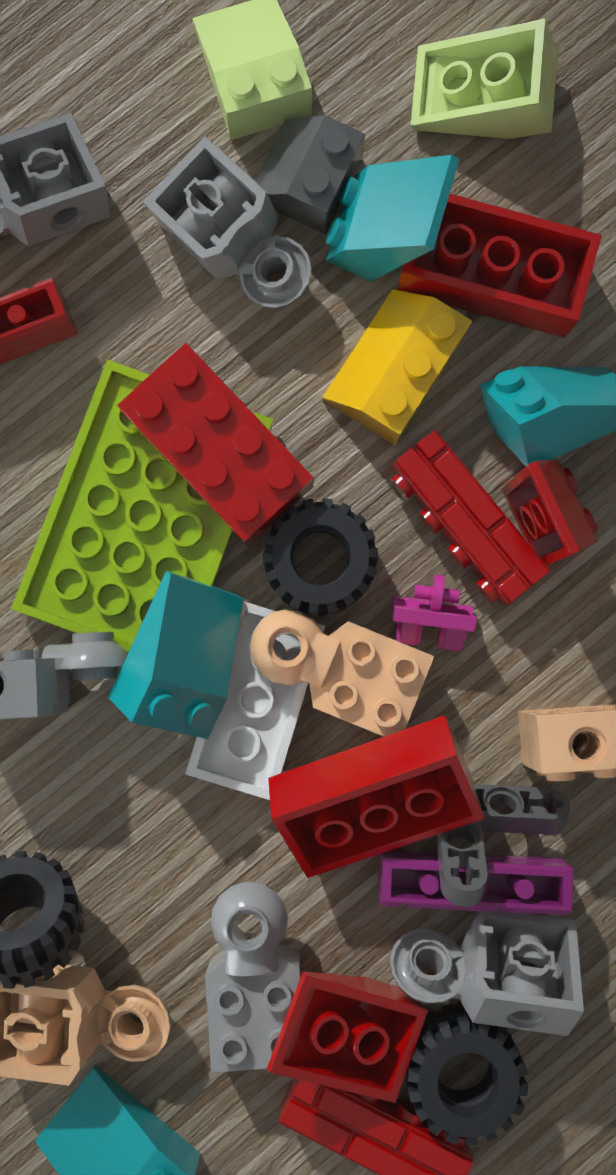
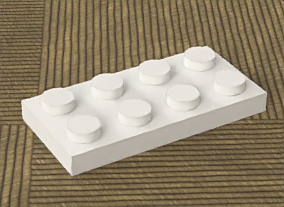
(255, 721)

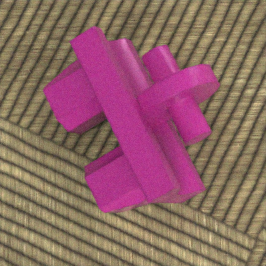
(452, 619)

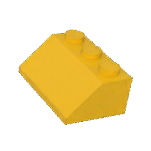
(397, 362)

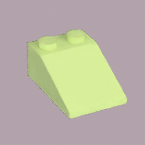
(254, 66)
(487, 83)

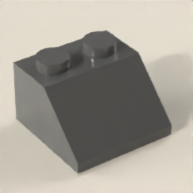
(310, 168)

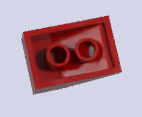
(549, 511)
(348, 1035)

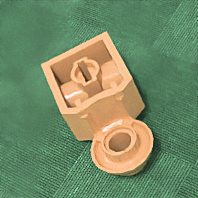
(349, 672)
(549, 738)
(61, 1022)

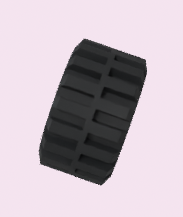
(312, 519)
(51, 935)
(476, 1109)

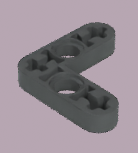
(534, 821)

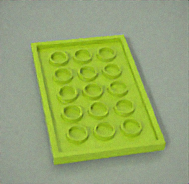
(118, 525)

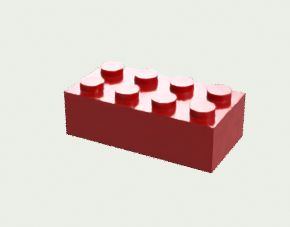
(506, 266)
(216, 444)
(374, 798)

